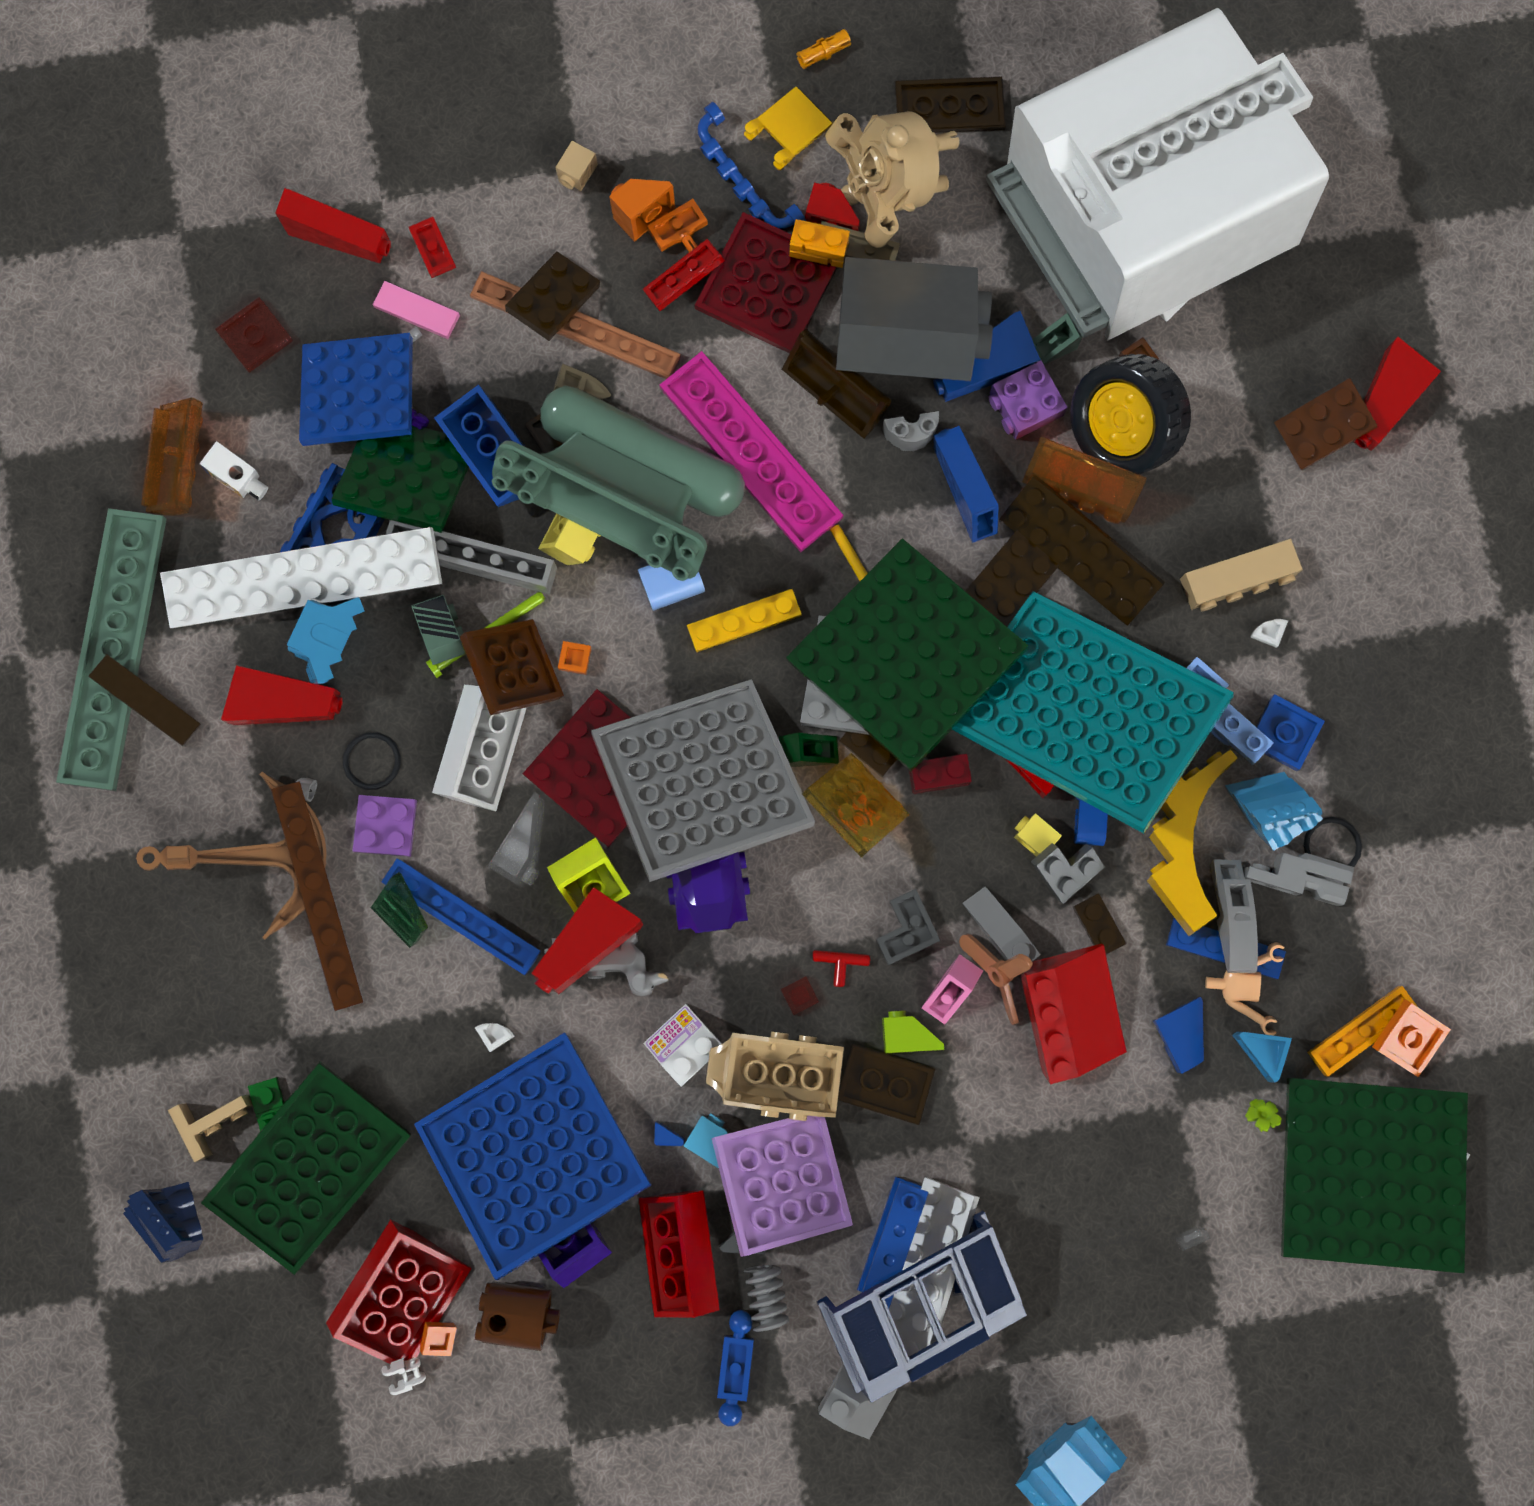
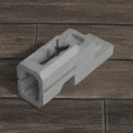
(1305, 872)

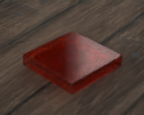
(254, 334)

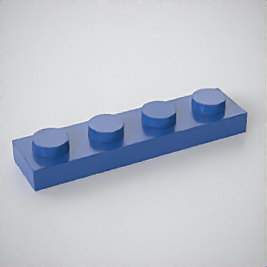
(1207, 944)

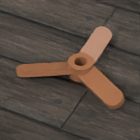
(999, 971)

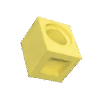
(1035, 834)

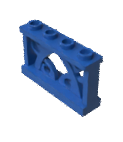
(317, 512)

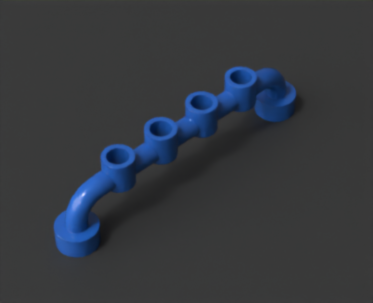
(728, 169)

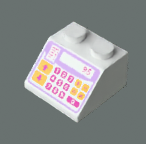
(682, 1045)

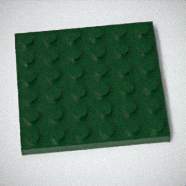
(907, 654)
(1375, 1175)

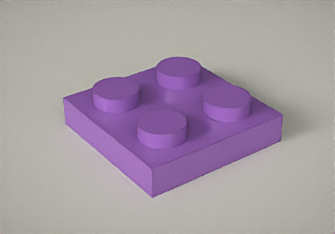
(384, 825)

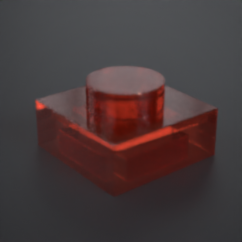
(799, 995)

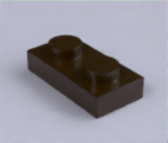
(1099, 923)

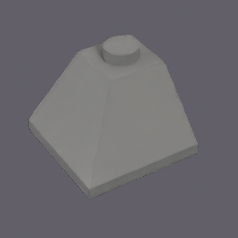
(852, 1410)

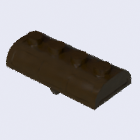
(842, 392)

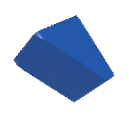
(666, 1136)

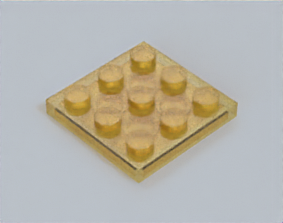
(855, 804)

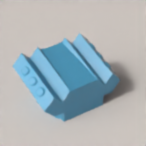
(322, 636)
(1276, 807)
(1070, 1465)

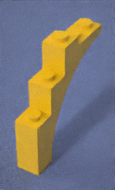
(1178, 880)

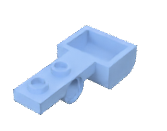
(665, 589)
(1232, 726)

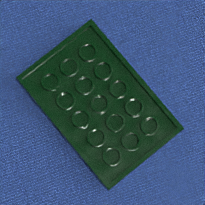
(306, 1168)

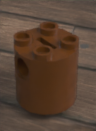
(516, 1316)

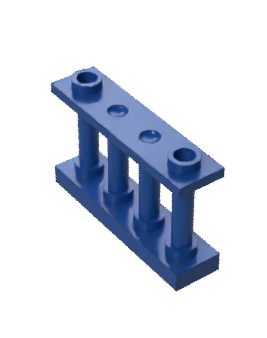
(893, 1234)

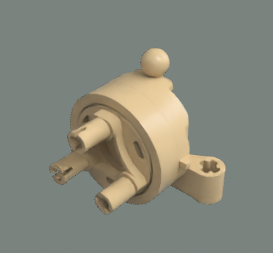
(890, 166)

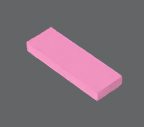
(416, 310)

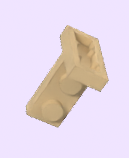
(192, 1130)

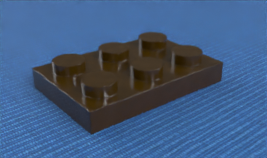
(552, 296)

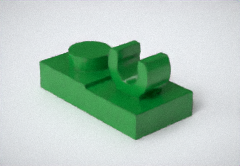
(266, 1100)

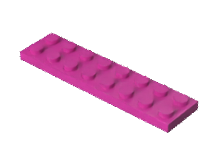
(750, 446)

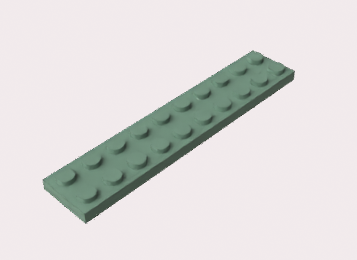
(116, 628)

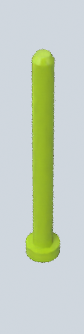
(507, 618)

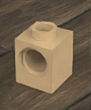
(576, 166)

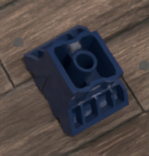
(166, 1220)

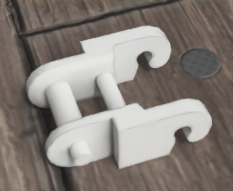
(401, 1367)

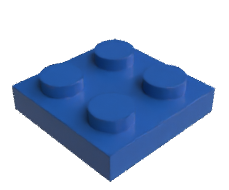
(1291, 731)

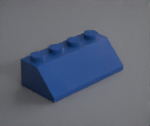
(476, 432)

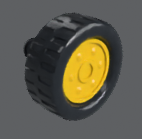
(1131, 413)

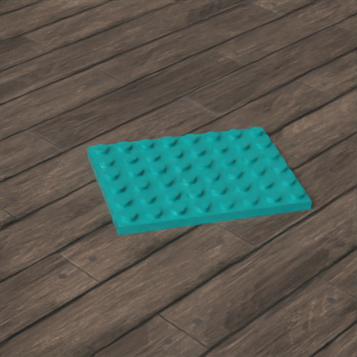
(1095, 713)

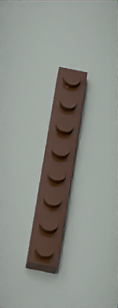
(317, 896)

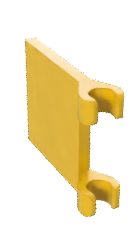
(792, 123)

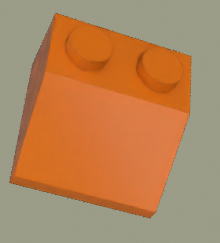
(641, 203)

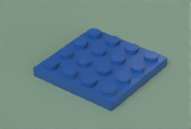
(356, 389)

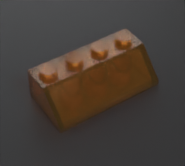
(1086, 480)

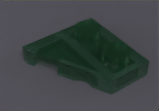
(400, 911)

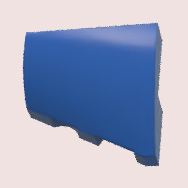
(1183, 1035)

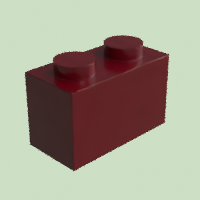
(940, 774)

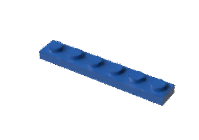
(466, 919)

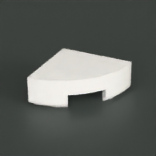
(1270, 632)
(494, 1035)

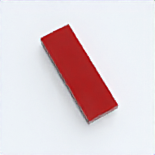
(683, 275)

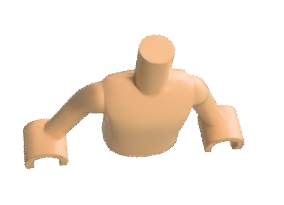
(1246, 987)

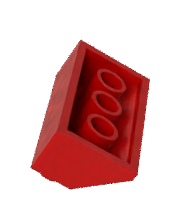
(679, 1254)

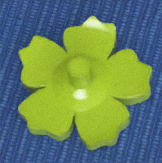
(1263, 1114)

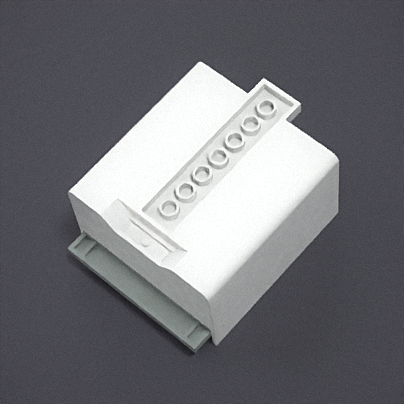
(1160, 174)

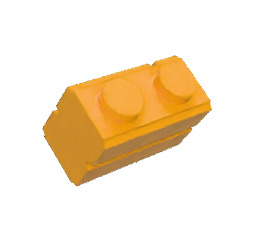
(819, 243)

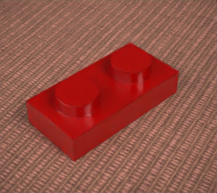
(432, 247)

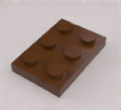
(1326, 424)

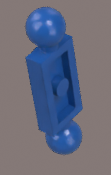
(735, 1368)

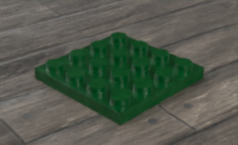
(403, 478)

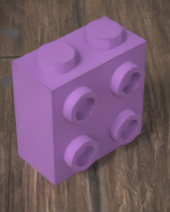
(1027, 400)

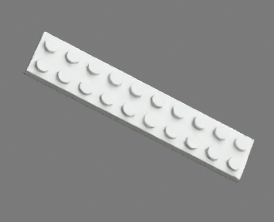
(293, 577)

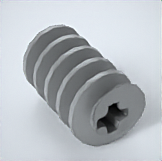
(767, 1297)

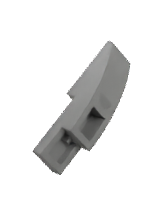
(1237, 916)

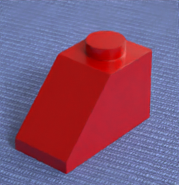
(830, 206)

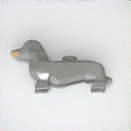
(632, 963)

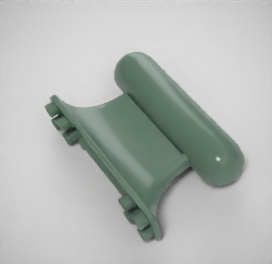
(621, 479)

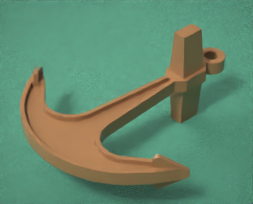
(256, 855)

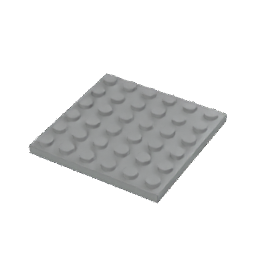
(702, 779)

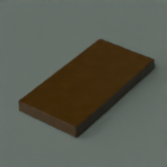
(954, 103)

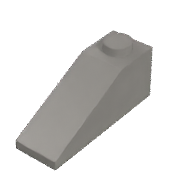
(999, 926)

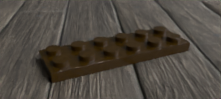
(1082, 550)

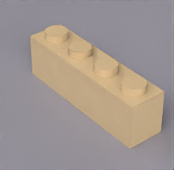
(1241, 574)

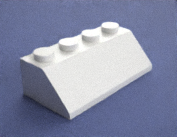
(478, 752)

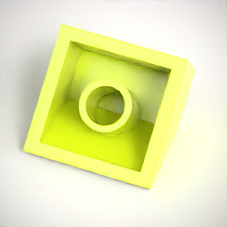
(585, 869)

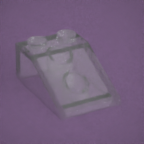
(521, 849)

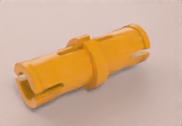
(823, 48)

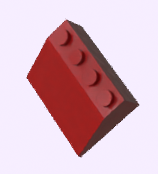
(1073, 1013)
(395, 1293)

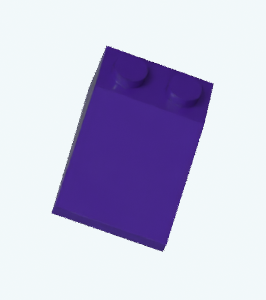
(575, 1255)

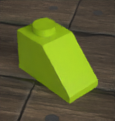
(907, 1034)

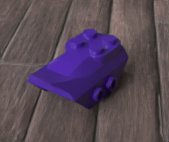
(711, 894)

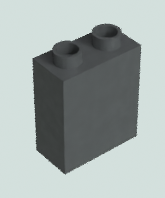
(912, 319)

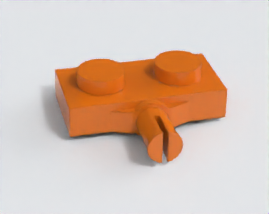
(678, 226)

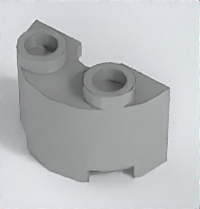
(911, 435)

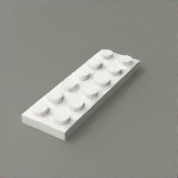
(943, 1221)

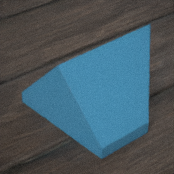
(1265, 1052)

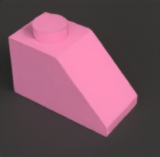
(952, 989)

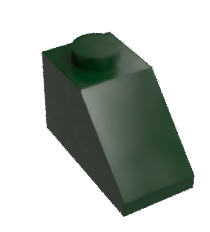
(810, 749)

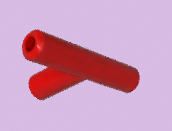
(841, 960)

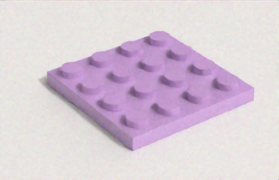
(781, 1183)

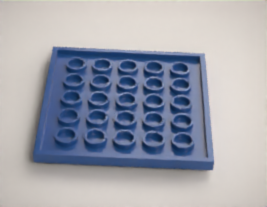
(531, 1156)

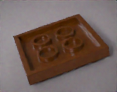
(511, 666)

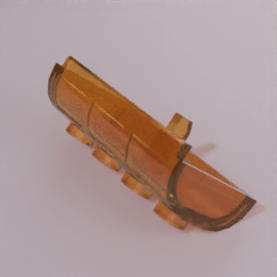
(172, 457)

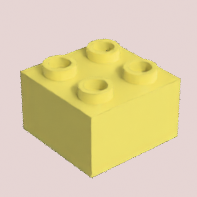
(568, 541)

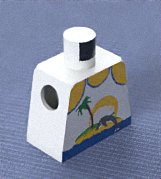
(224, 467)

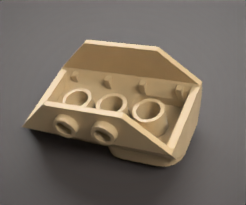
(777, 1074)

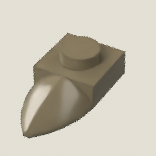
(574, 378)

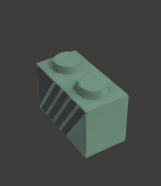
(438, 629)

